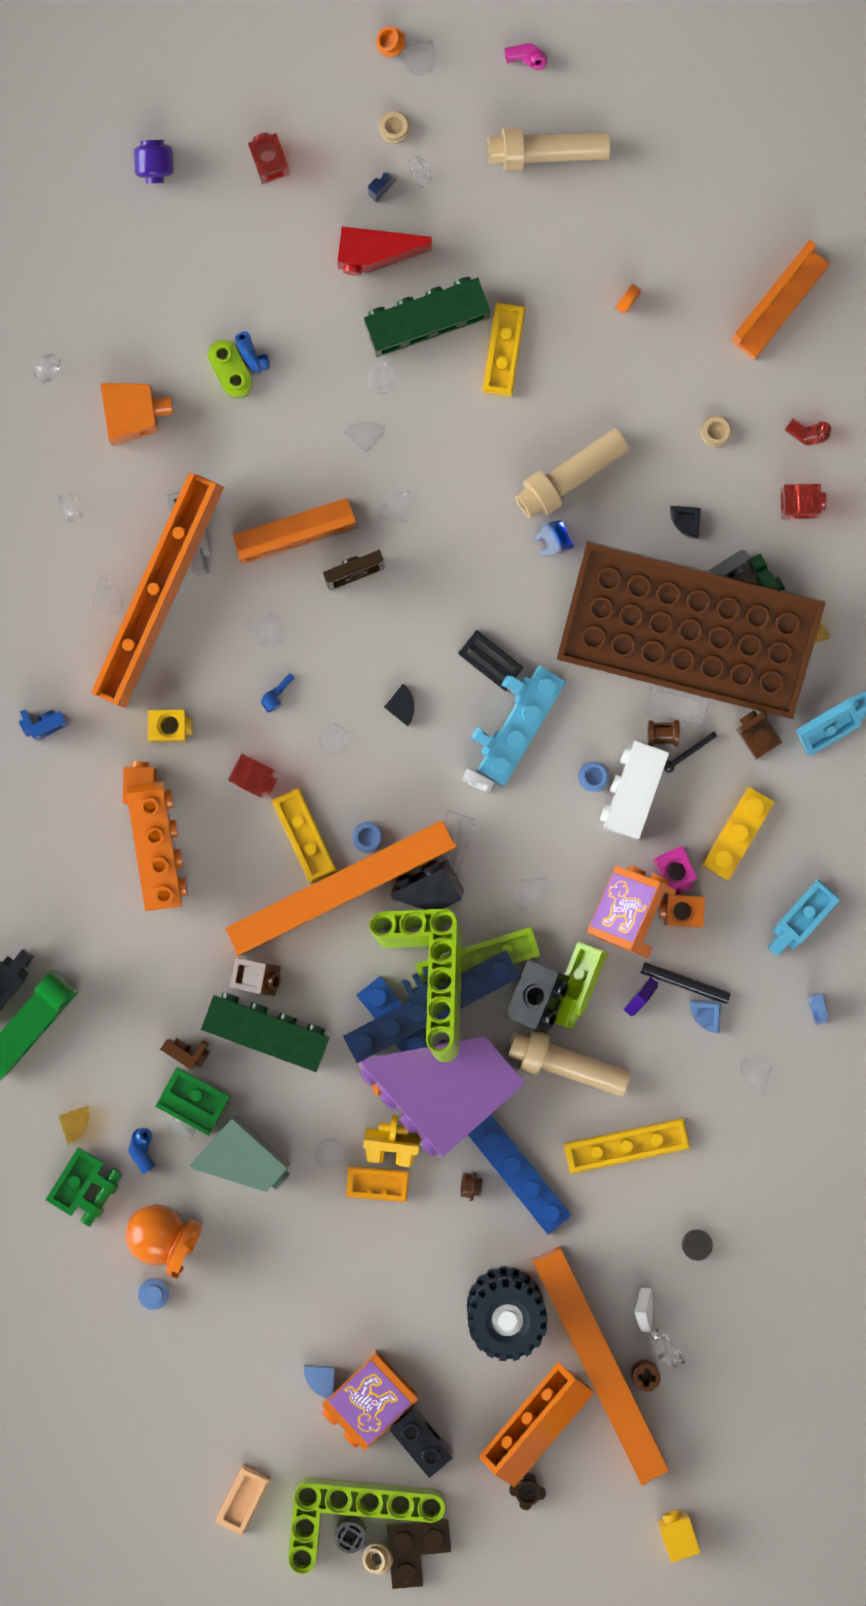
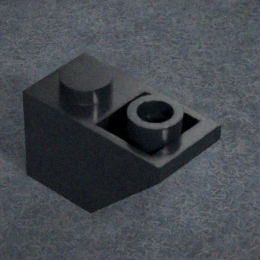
(429, 889)

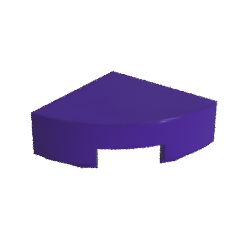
(641, 997)

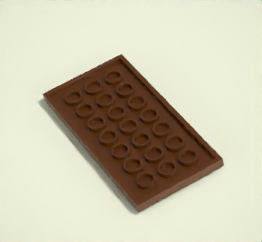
(690, 630)

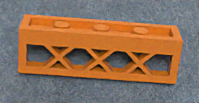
(780, 301)
(294, 531)

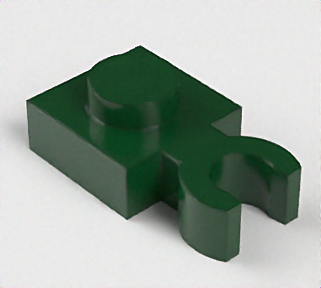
(762, 573)

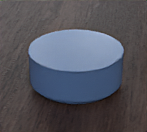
(367, 837)

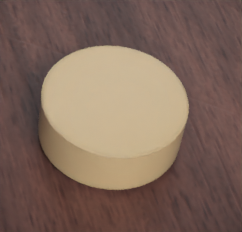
(394, 127)
(716, 431)

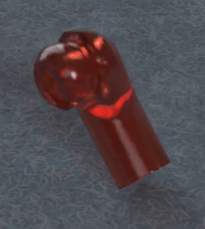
(809, 435)

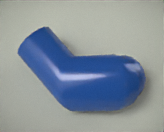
(248, 352)
(139, 1147)

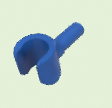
(270, 700)

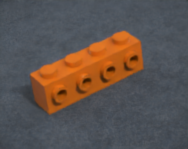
(155, 845)
(536, 1424)

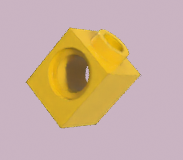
(155, 726)
(678, 1535)

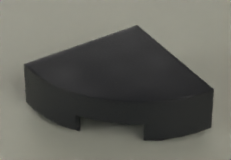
(686, 520)
(401, 705)

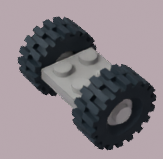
(506, 1314)

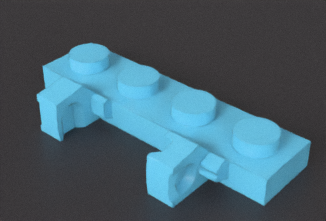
(509, 744)

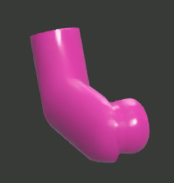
(528, 54)

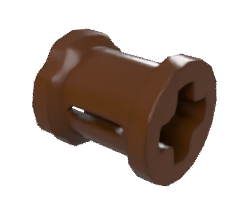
(663, 733)
(652, 1382)

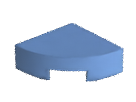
(818, 1008)
(707, 1014)
(320, 1379)

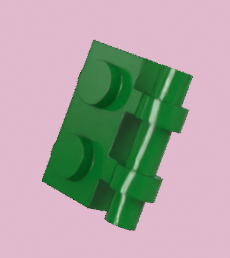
(75, 1182)

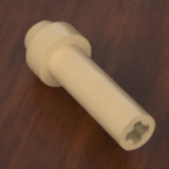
(515, 149)
(544, 492)
(537, 1053)

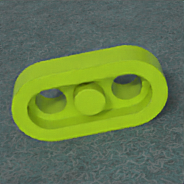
(229, 368)

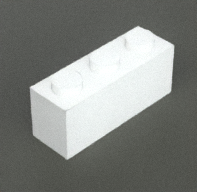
(634, 790)

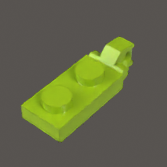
(583, 973)

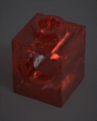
(272, 169)
(802, 501)
(253, 776)

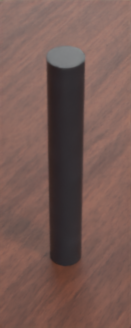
(685, 983)

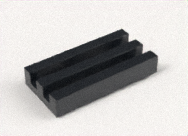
(470, 645)

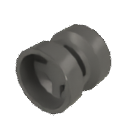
(352, 1529)

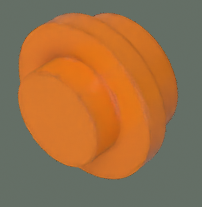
(390, 41)

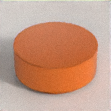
(628, 298)

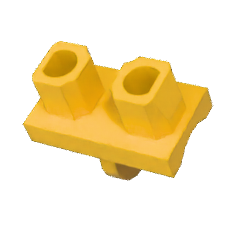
(392, 1139)

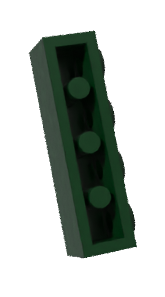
(426, 316)
(265, 1032)

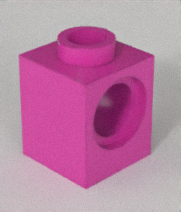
(676, 856)

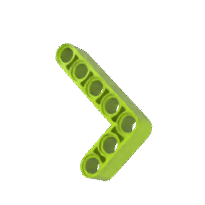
(438, 970)
(354, 1507)

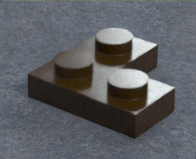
(408, 1543)

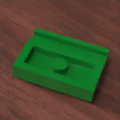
(192, 1101)

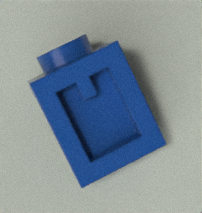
(48, 724)

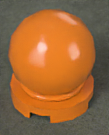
(160, 1237)

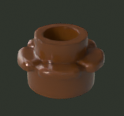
(470, 1185)

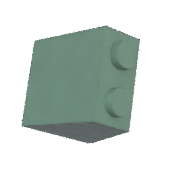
(243, 1158)

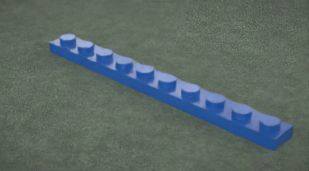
(488, 1135)

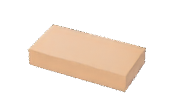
(242, 1500)

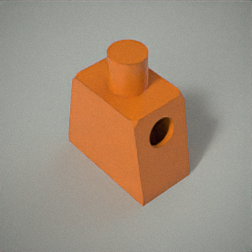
(132, 410)

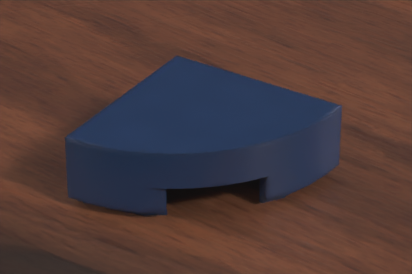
(379, 186)

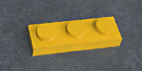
(738, 833)

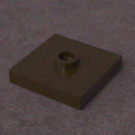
(354, 569)

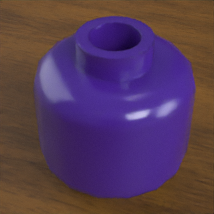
(153, 161)

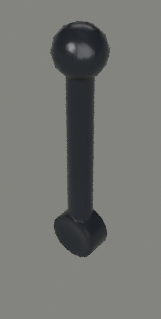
(670, 765)

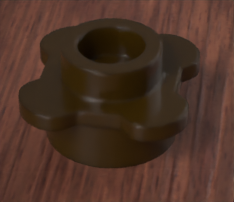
(527, 1500)

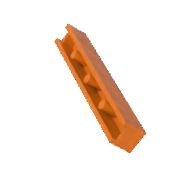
(157, 589)
(340, 887)
(600, 1365)

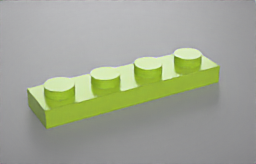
(519, 946)

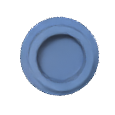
(593, 776)
(153, 1294)

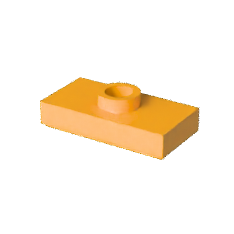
(377, 1183)

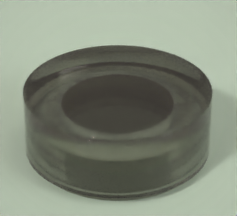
(697, 1244)

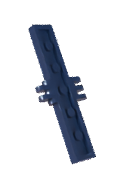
(413, 1014)

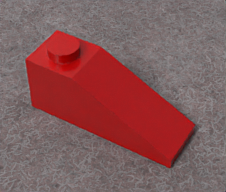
(373, 249)

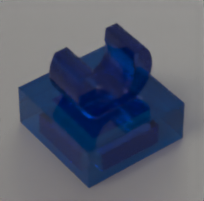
(555, 537)

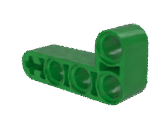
(34, 1018)

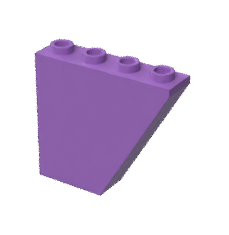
(443, 1097)

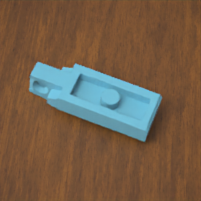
(833, 724)
(803, 917)

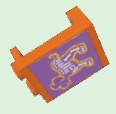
(628, 909)
(369, 1401)

